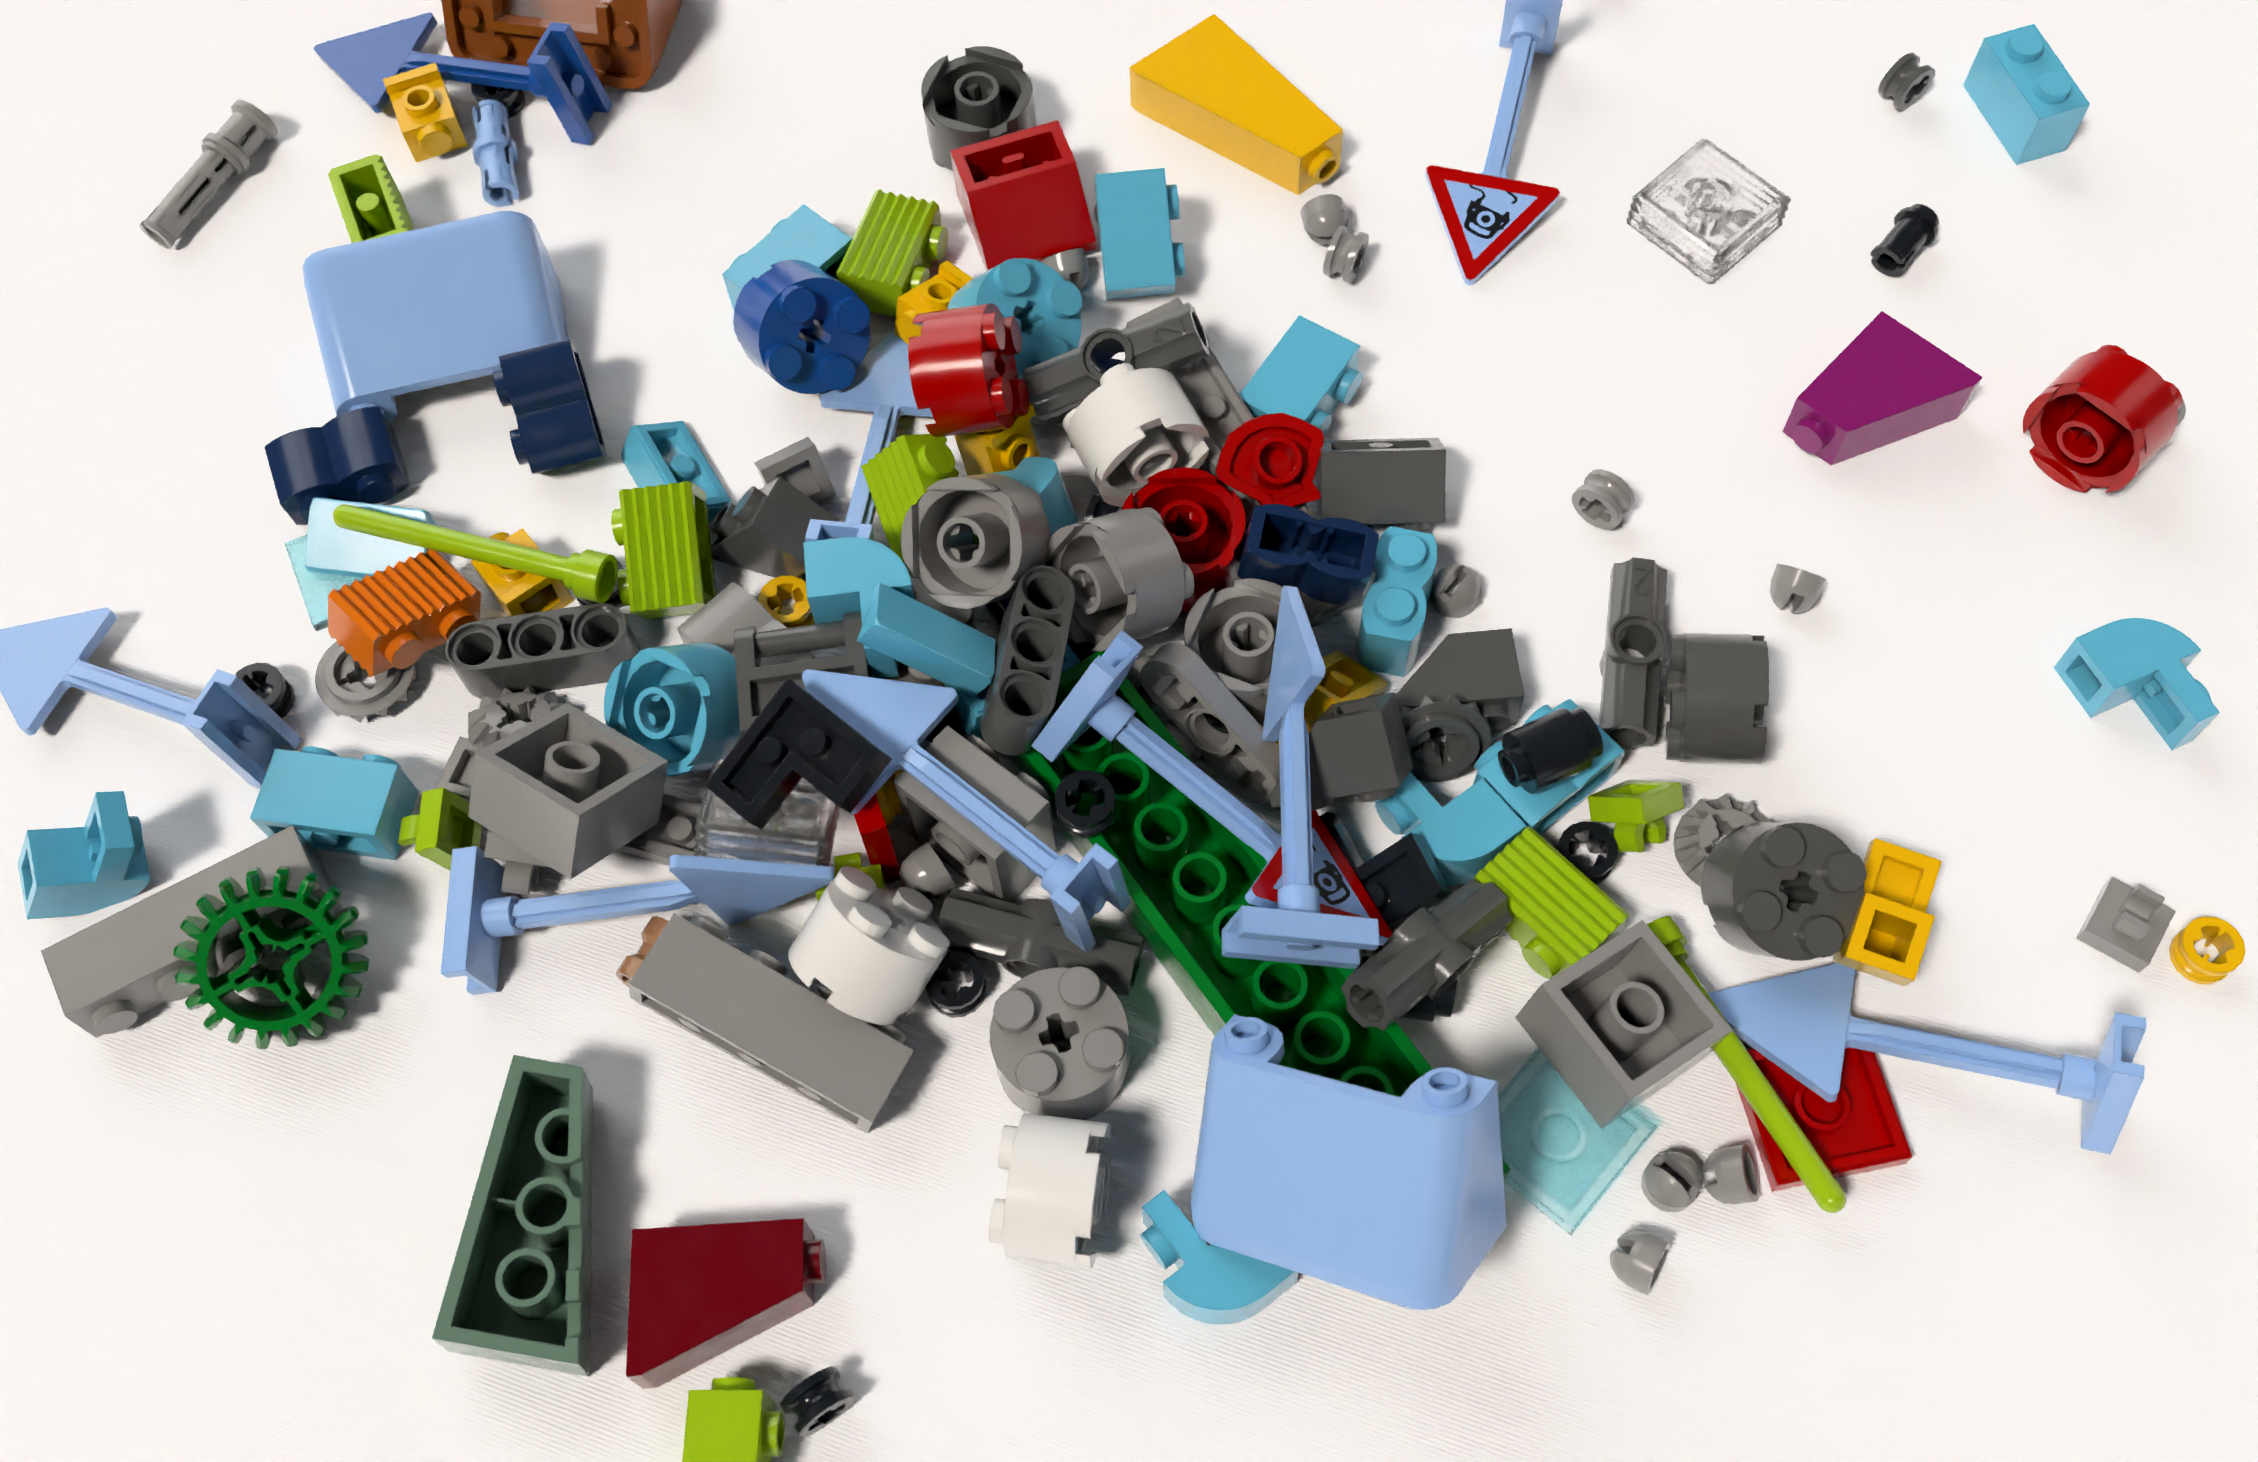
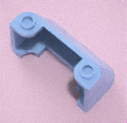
(430, 306)
(1347, 1177)

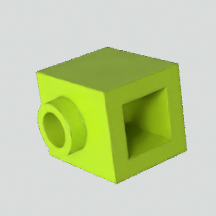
(732, 1423)

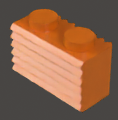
(401, 611)

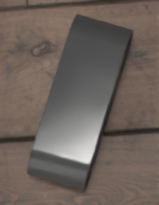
(518, 639)
(1028, 660)

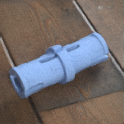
(495, 153)

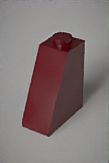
(713, 1289)

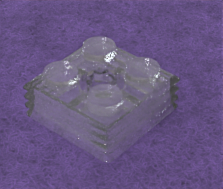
(1707, 210)
(796, 834)

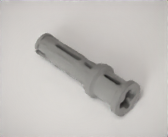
(222, 156)

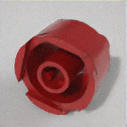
(967, 370)
(2101, 420)
(1202, 522)

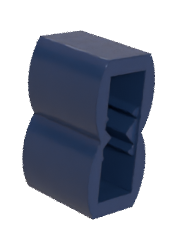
(550, 407)
(343, 460)
(1320, 557)

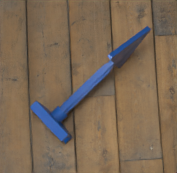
(554, 70)

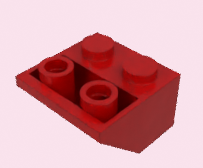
(1023, 195)

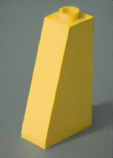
(1237, 105)

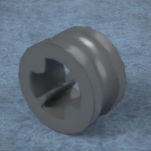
(1906, 81)

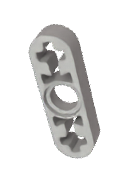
(1214, 698)

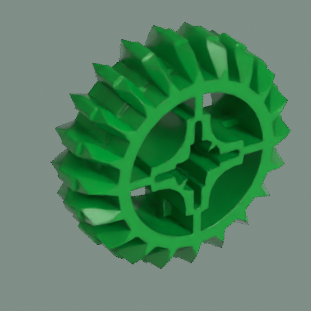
(285, 983)

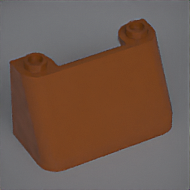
(618, 36)

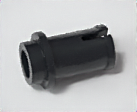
(1912, 229)

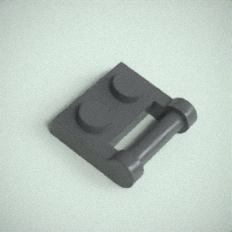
(759, 684)

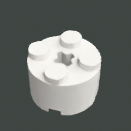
(1134, 430)
(869, 947)
(1052, 1190)

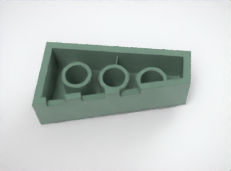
(526, 1242)

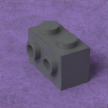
(1383, 481)

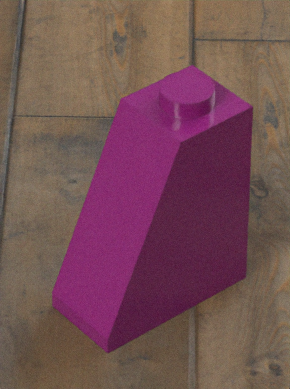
(1878, 393)

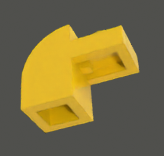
(1892, 914)

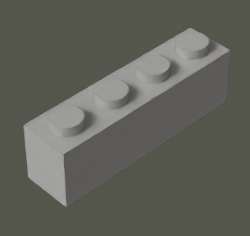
(128, 961)
(769, 1020)

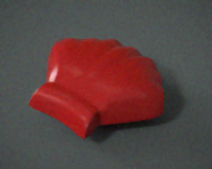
(1272, 459)

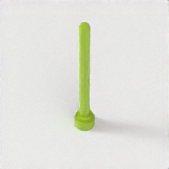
(588, 574)
(1760, 1093)

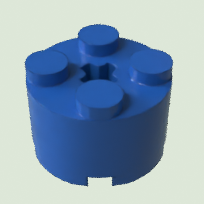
(802, 327)

